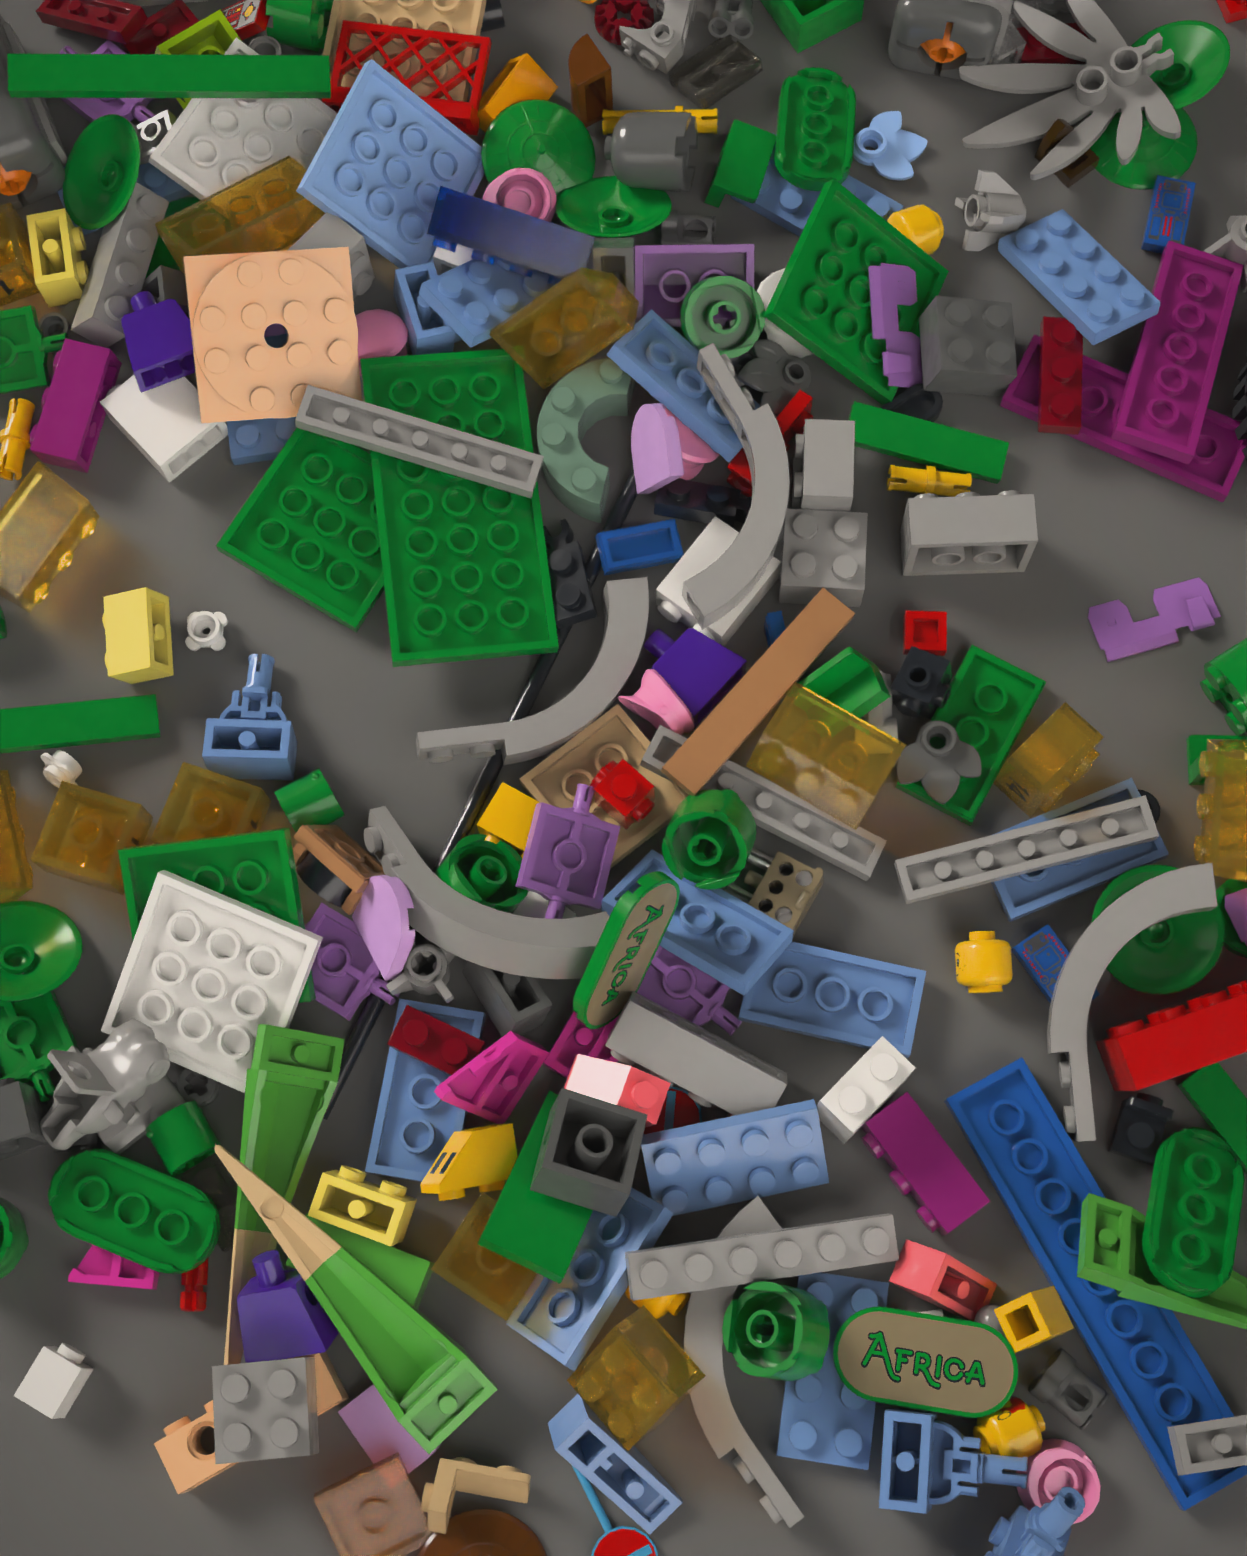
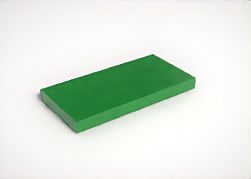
(988, 712)
(530, 1225)

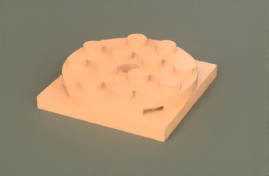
(243, 294)

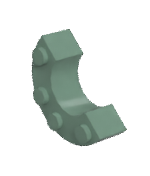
(569, 410)

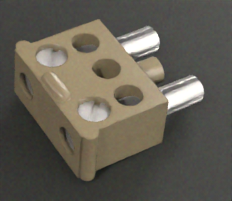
(797, 889)

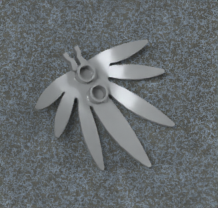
(1109, 83)

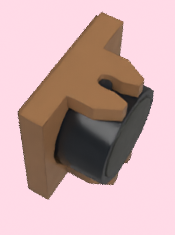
(334, 864)

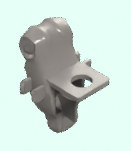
(103, 1083)

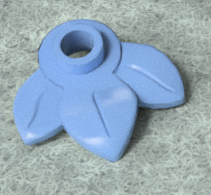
(892, 146)

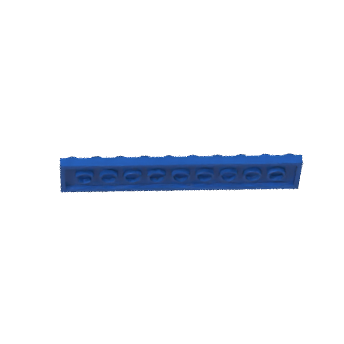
(1132, 1343)

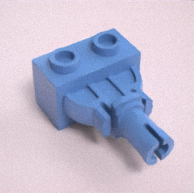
(426, 329)
(253, 732)
(927, 1463)
(1040, 1530)

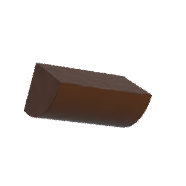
(589, 81)

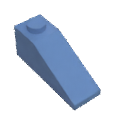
(618, 1473)

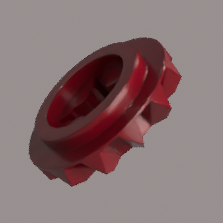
(606, 17)

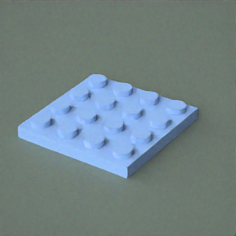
(387, 166)

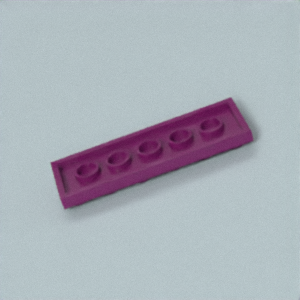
(1178, 353)
(1217, 451)

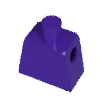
(158, 341)
(696, 668)
(281, 1314)

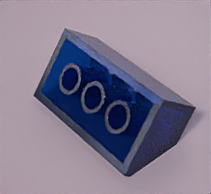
(507, 236)

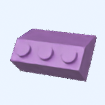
(671, 271)

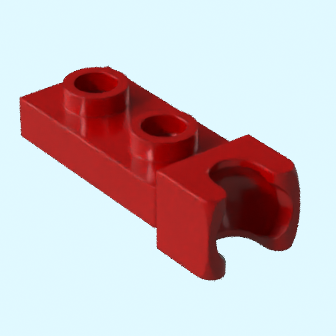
(790, 421)

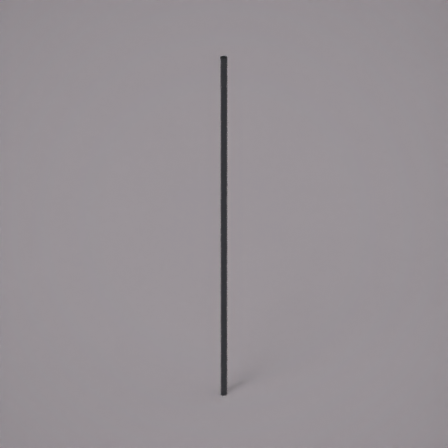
(484, 785)

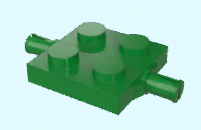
(24, 350)
(26, 1037)

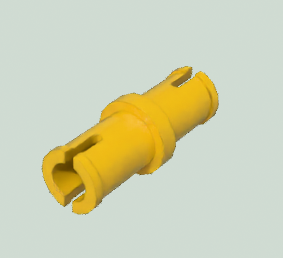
(15, 438)
(927, 481)

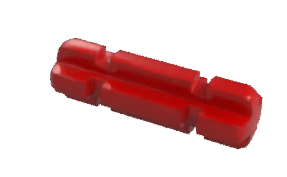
(193, 1297)

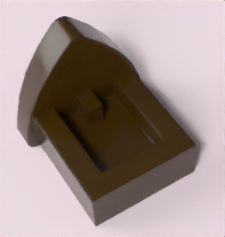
(1075, 170)

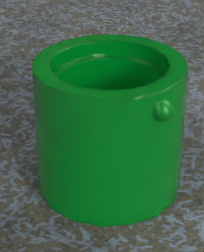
(309, 801)
(182, 1137)

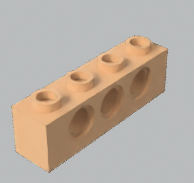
(182, 1449)

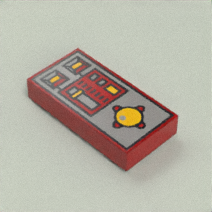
(247, 17)

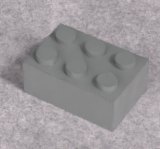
(968, 533)

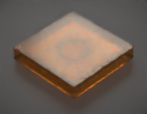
(374, 1511)

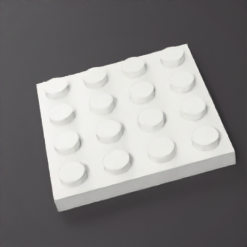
(232, 138)
(209, 975)

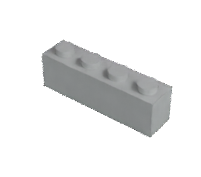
(119, 268)
(694, 1059)

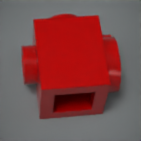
(623, 793)

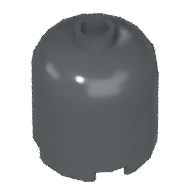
(653, 150)

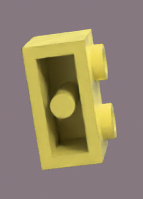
(57, 256)
(138, 636)
(362, 1206)

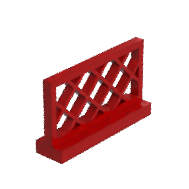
(460, 113)

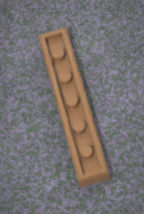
(757, 692)

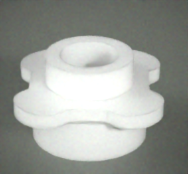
(201, 620)
(60, 768)

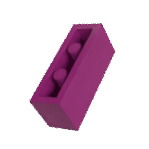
(72, 405)
(923, 1165)

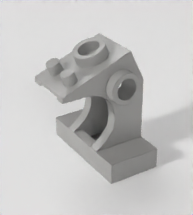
(668, 47)

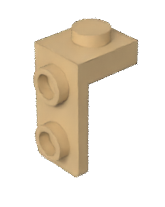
(468, 1477)

